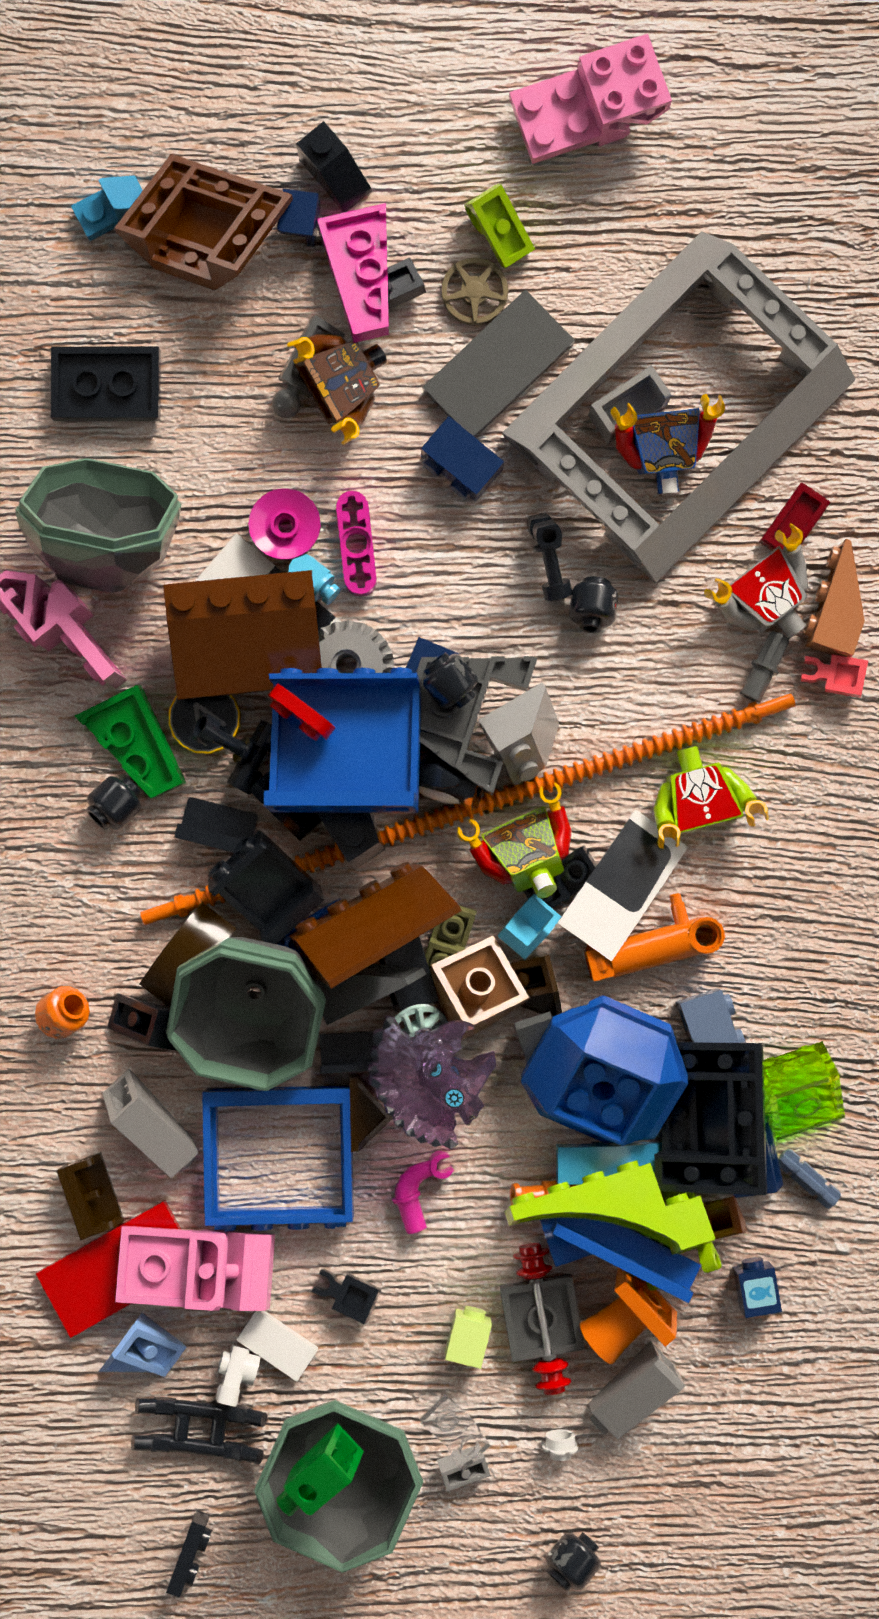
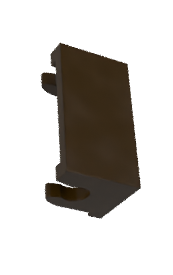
(90, 1195)

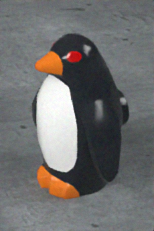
(446, 784)

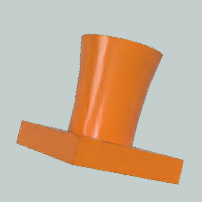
(627, 1317)

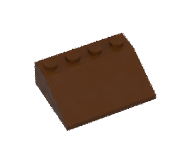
(239, 631)
(372, 923)

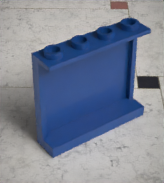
(367, 759)

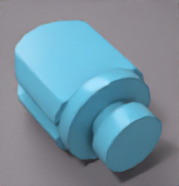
(321, 577)

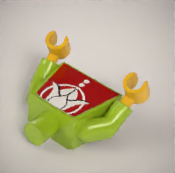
(702, 798)

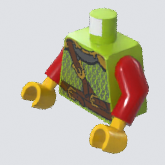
(525, 849)

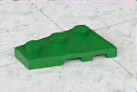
(134, 737)

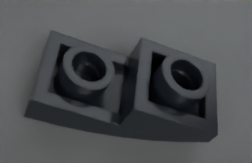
(577, 869)

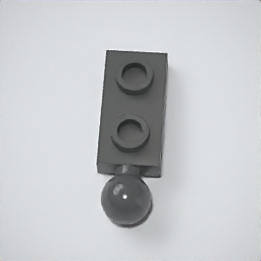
(287, 401)

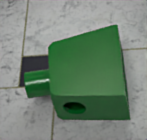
(321, 1473)

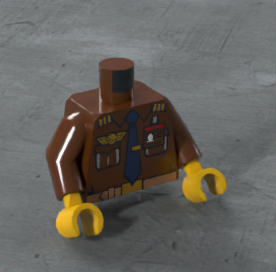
(339, 379)

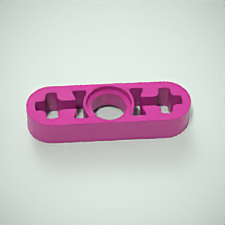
(344, 519)

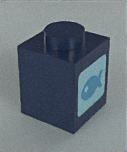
(757, 1287)

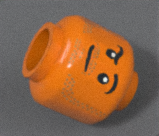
(62, 1012)

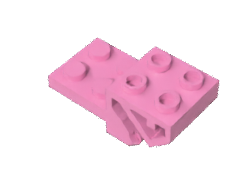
(593, 101)
(55, 615)
(195, 1268)

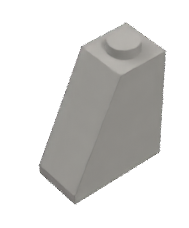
(149, 1124)
(635, 1392)

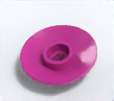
(280, 507)

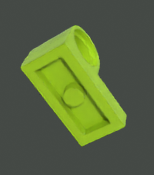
(497, 220)

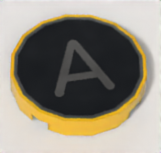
(186, 712)

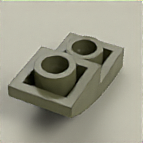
(450, 936)

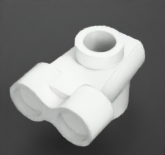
(237, 1368)

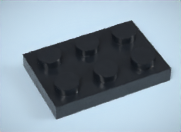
(106, 383)

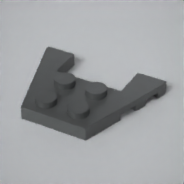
(449, 730)

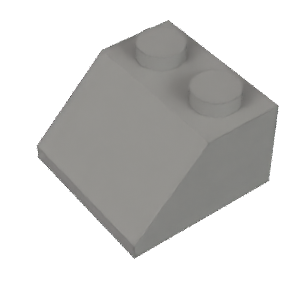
(522, 733)

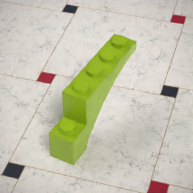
(623, 1199)

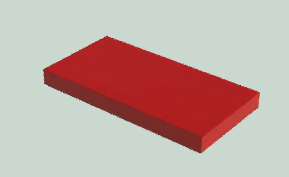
(85, 1280)

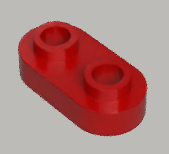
(288, 704)

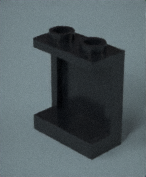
(265, 887)

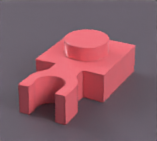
(842, 676)

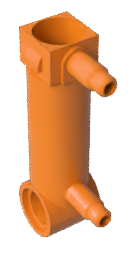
(657, 946)

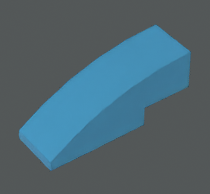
(580, 1160)

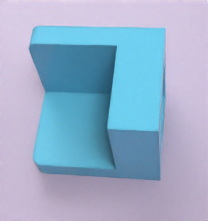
(529, 926)

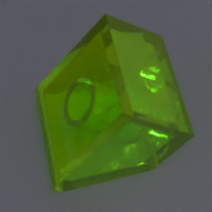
(802, 1090)

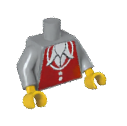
(767, 589)

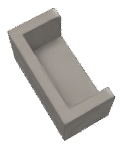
(645, 394)

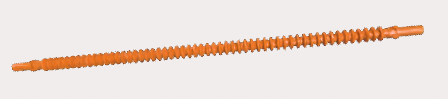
(752, 713)

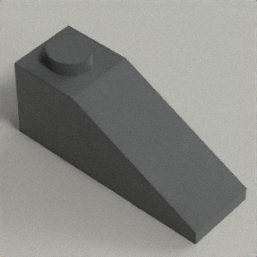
(365, 988)

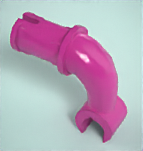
(407, 1190)

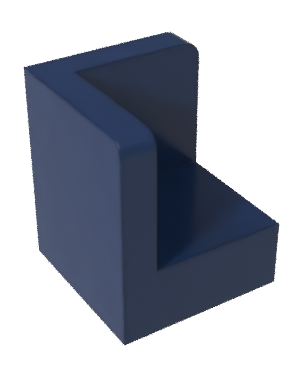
(301, 216)

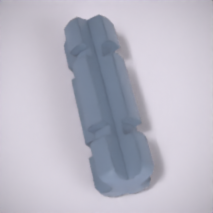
(808, 1178)

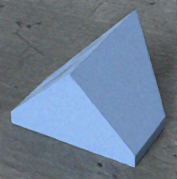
(145, 1350)

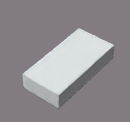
(277, 1344)

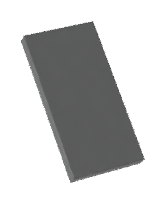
(499, 364)

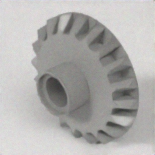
(357, 642)

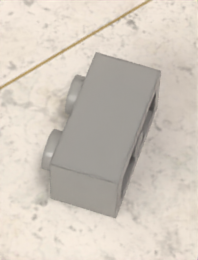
(455, 1477)

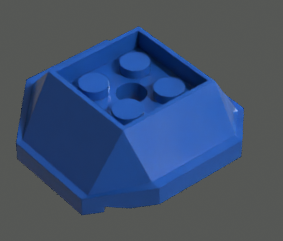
(612, 1046)

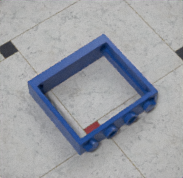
(264, 1217)

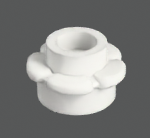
(560, 1444)

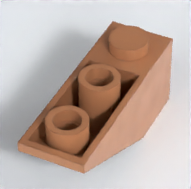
(840, 610)

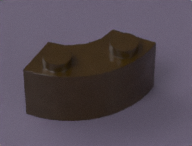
(196, 934)

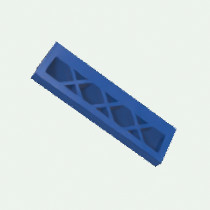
(631, 1253)

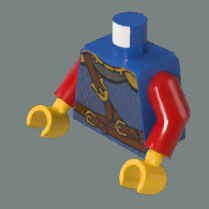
(666, 440)

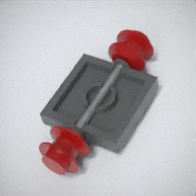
(542, 1318)

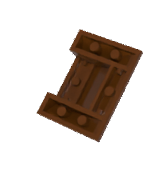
(200, 221)

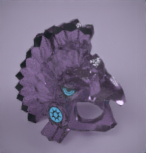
(425, 1081)

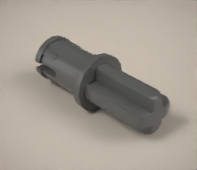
(765, 667)

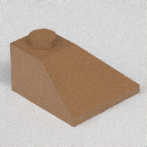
(477, 986)

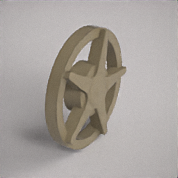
(474, 290)

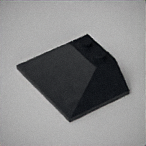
(718, 1124)

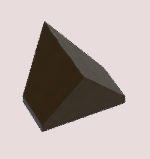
(539, 983)
(366, 1113)

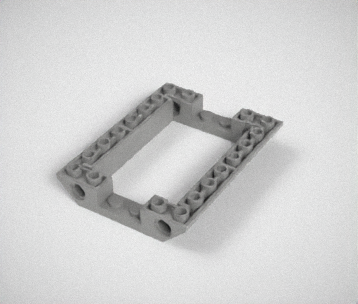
(804, 347)

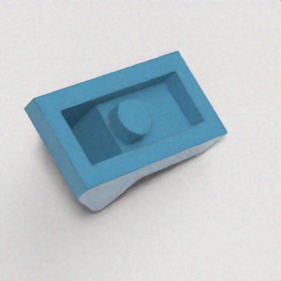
(105, 208)

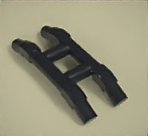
(181, 1443)

